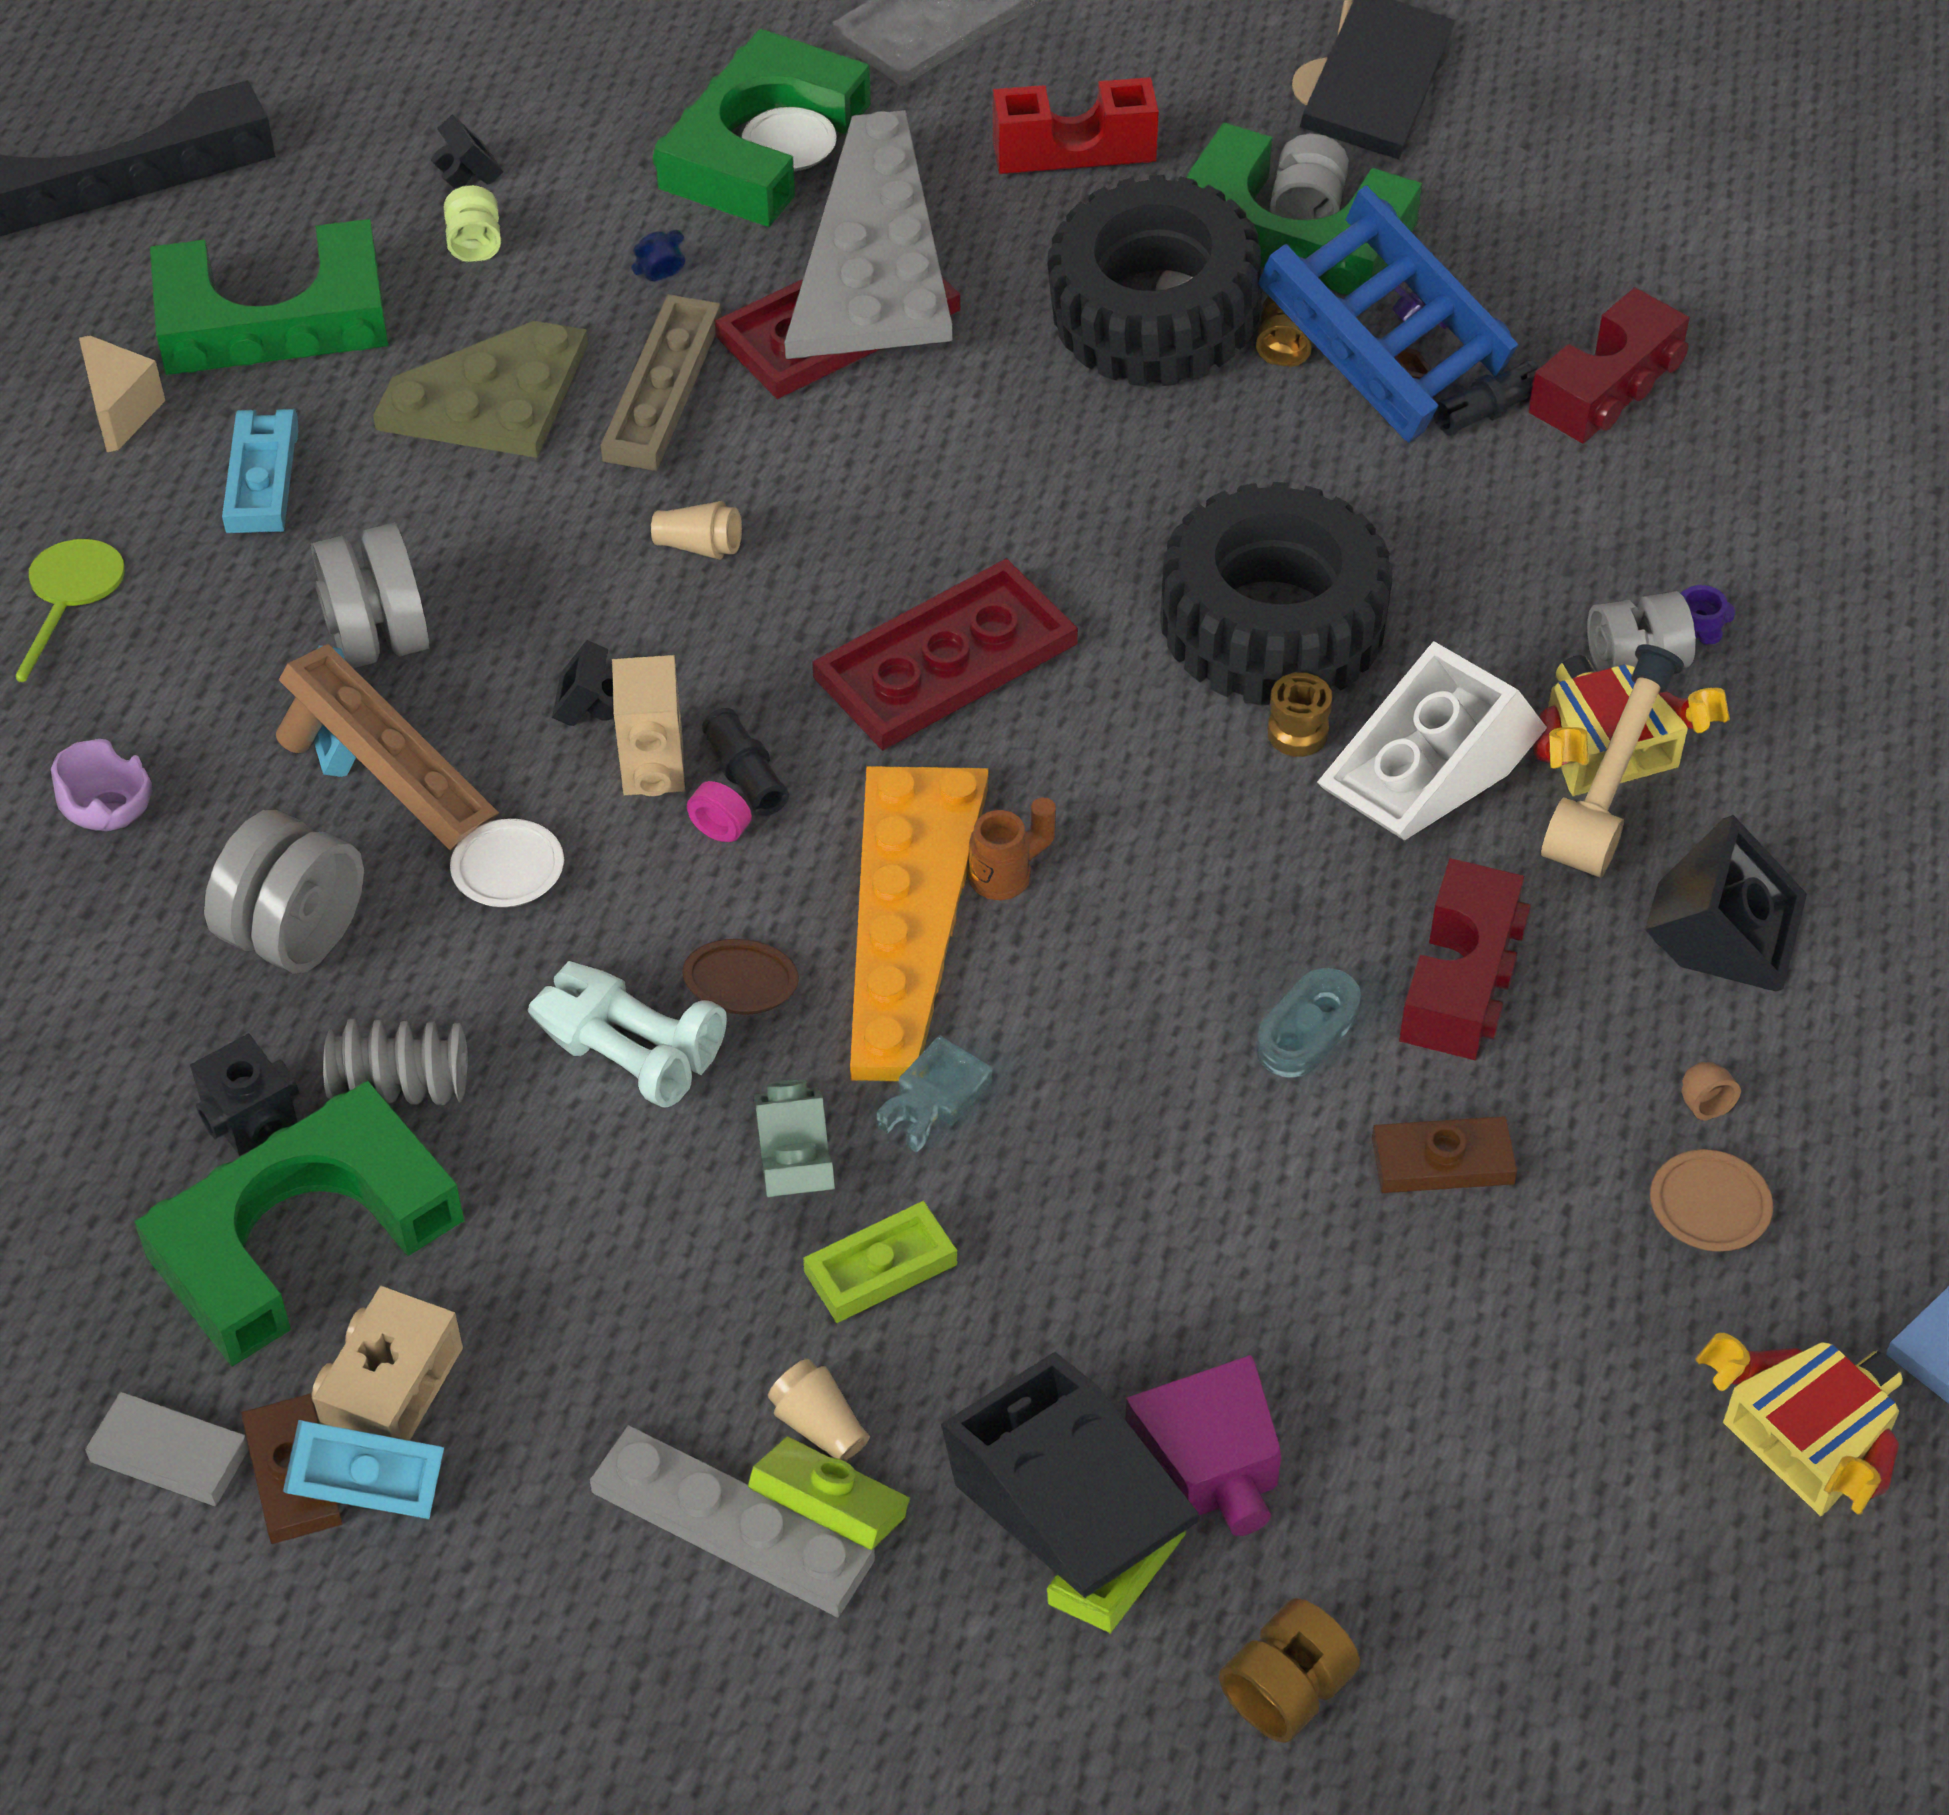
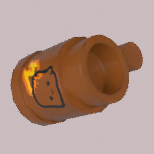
(1003, 849)

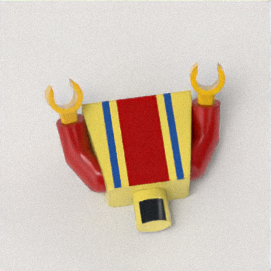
(1586, 713)
(1812, 1416)

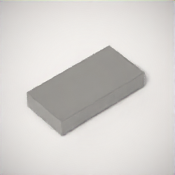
(167, 1449)

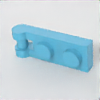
(260, 471)

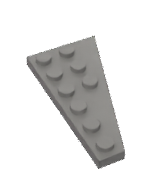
(874, 254)

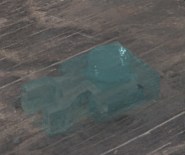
(936, 1085)

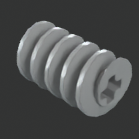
(397, 1062)

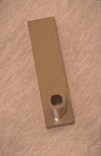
(382, 740)

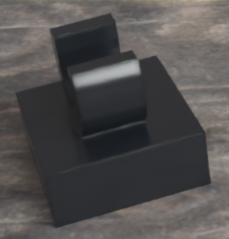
(464, 155)
(585, 686)

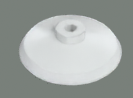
(794, 132)
(507, 863)

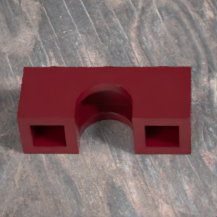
(1633, 348)
(1453, 999)

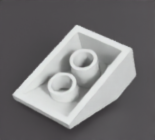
(1433, 744)

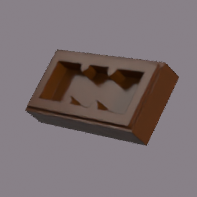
(1444, 1154)
(270, 1441)

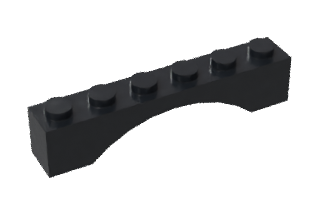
(205, 138)

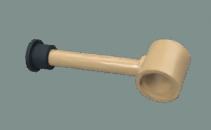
(1585, 831)

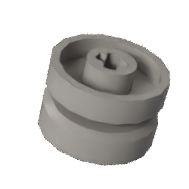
(379, 593)
(283, 891)

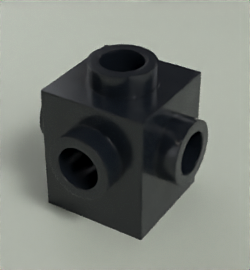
(244, 1094)

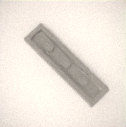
(731, 1521)

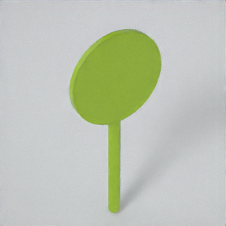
(70, 576)

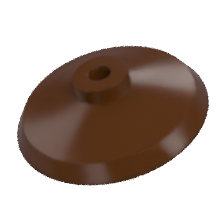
(740, 975)

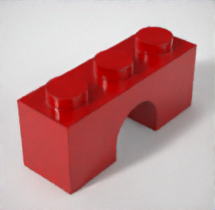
(1113, 132)

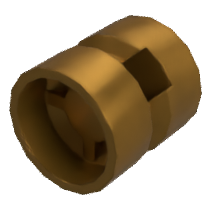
(1295, 1664)

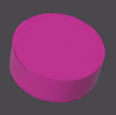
(719, 811)

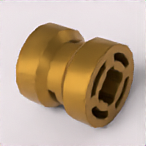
(1280, 338)
(1299, 714)

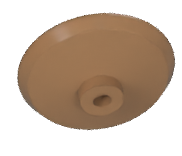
(1711, 1200)

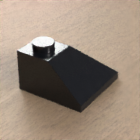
(1729, 909)

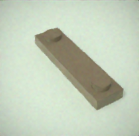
(661, 383)

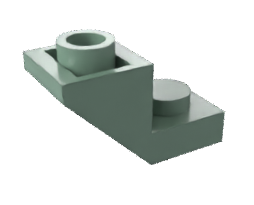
(793, 1139)

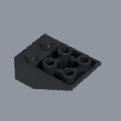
(1065, 1474)

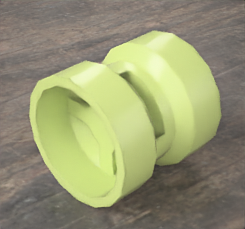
(472, 223)

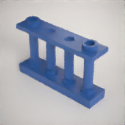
(1370, 360)

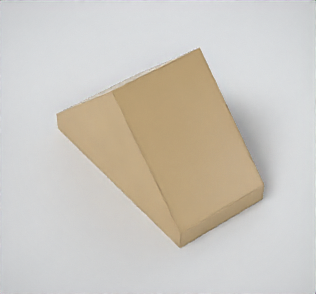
(123, 389)

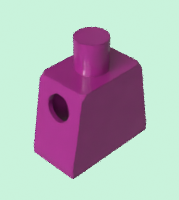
(1214, 1440)

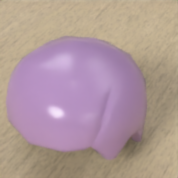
(99, 786)

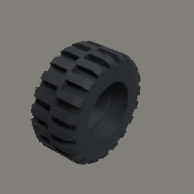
(1151, 229)
(1283, 539)

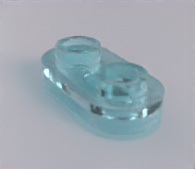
(1302, 1024)

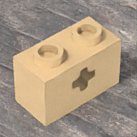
(648, 725)
(389, 1366)

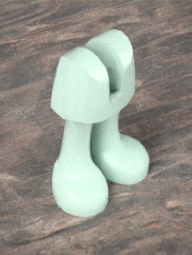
(589, 1003)

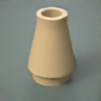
(700, 529)
(816, 1409)

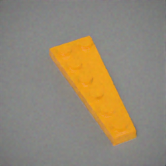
(908, 903)

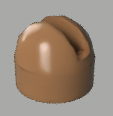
(1709, 1090)

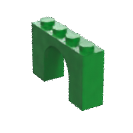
(1240, 166)
(719, 169)
(332, 316)
(343, 1148)

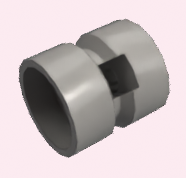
(1310, 178)
(1656, 620)

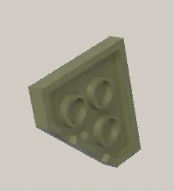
(489, 393)

